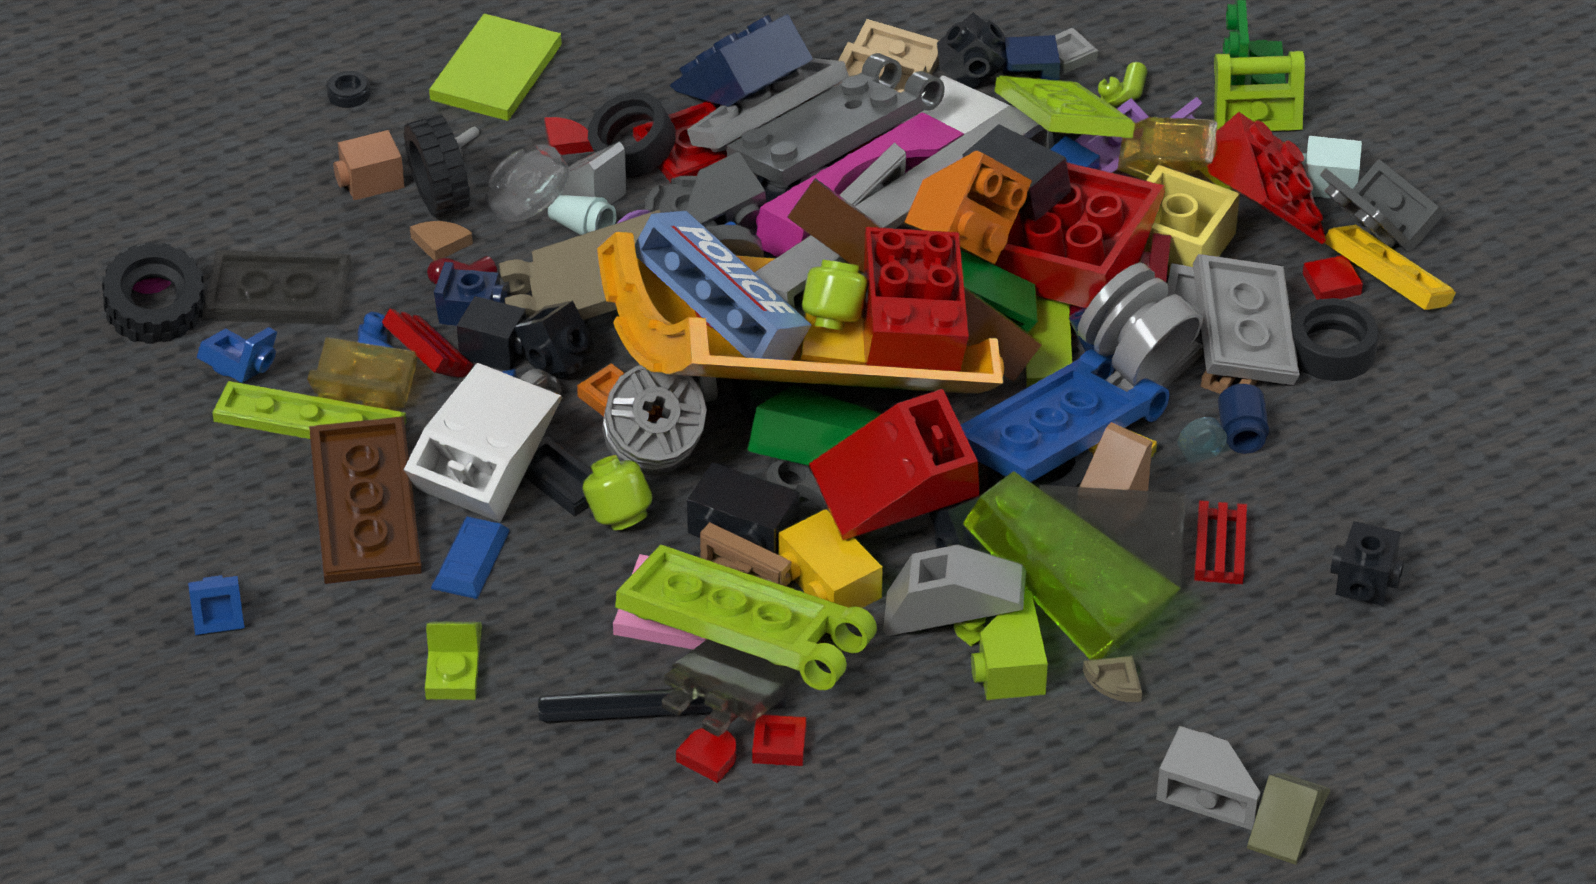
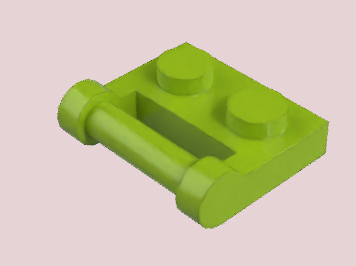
(1273, 104)

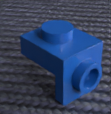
(239, 357)

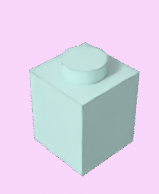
(1336, 155)

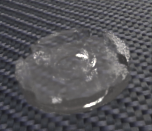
(527, 183)

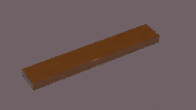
(843, 231)

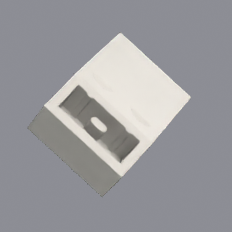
(482, 441)

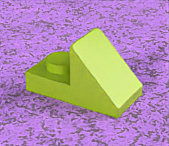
(452, 660)

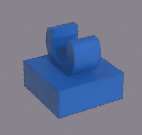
(216, 604)

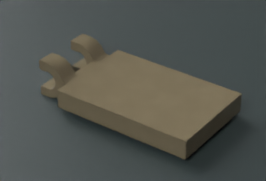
(566, 272)

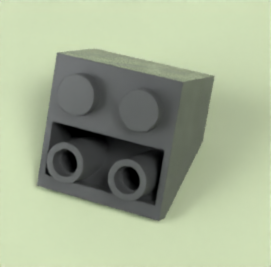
(727, 194)

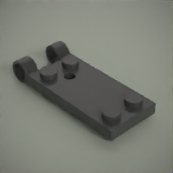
(837, 121)

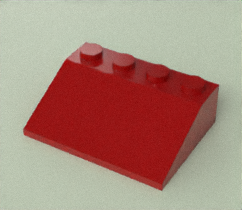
(1084, 236)

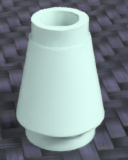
(582, 213)

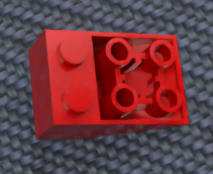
(1266, 173)
(914, 300)
(898, 467)

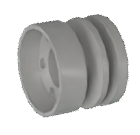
(1139, 324)
(659, 445)

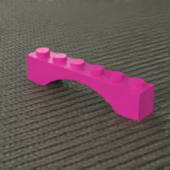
(918, 137)

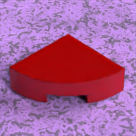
(567, 136)

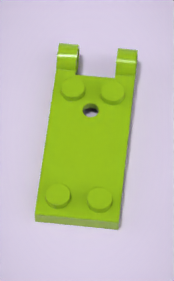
(746, 613)

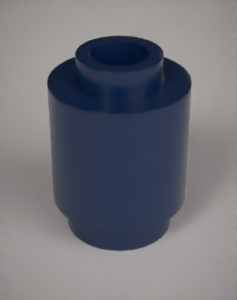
(1243, 417)

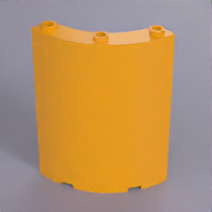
(672, 340)

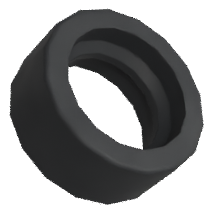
(625, 110)
(1328, 362)

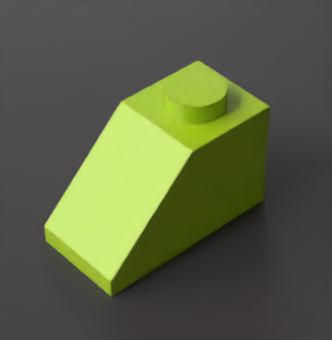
(1012, 655)

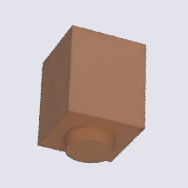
(369, 165)

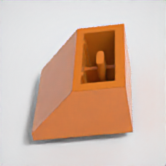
(974, 199)

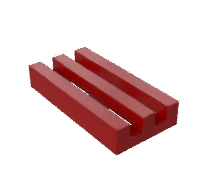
(427, 344)
(1222, 515)

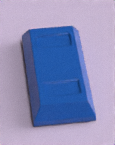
(471, 557)

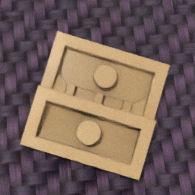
(908, 48)

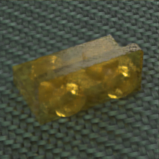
(364, 373)

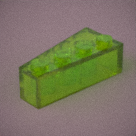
(1072, 569)

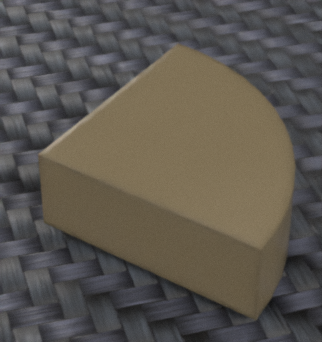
(1114, 676)

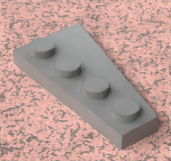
(756, 110)

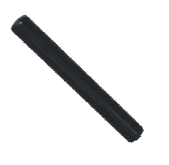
(615, 705)

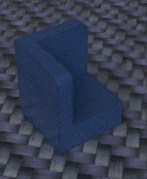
(1032, 55)

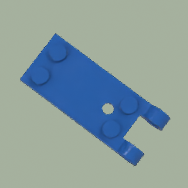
(1059, 417)

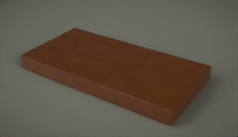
(364, 500)

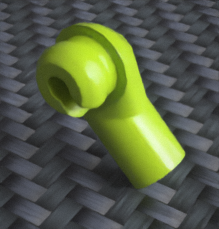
(1131, 87)

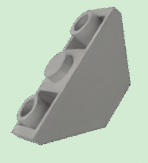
(952, 588)

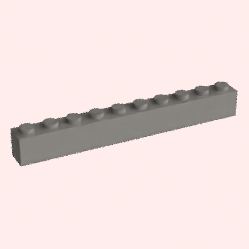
(889, 205)

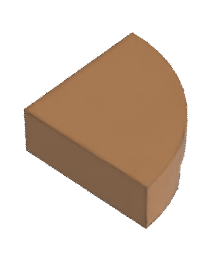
(440, 238)

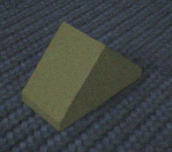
(1286, 816)

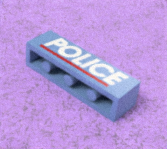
(720, 287)

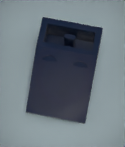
(744, 62)

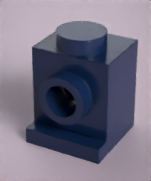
(457, 289)

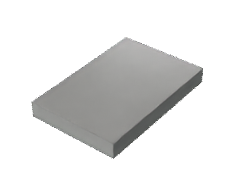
(1245, 319)

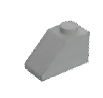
(1207, 779)

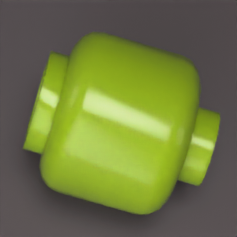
(834, 294)
(617, 492)

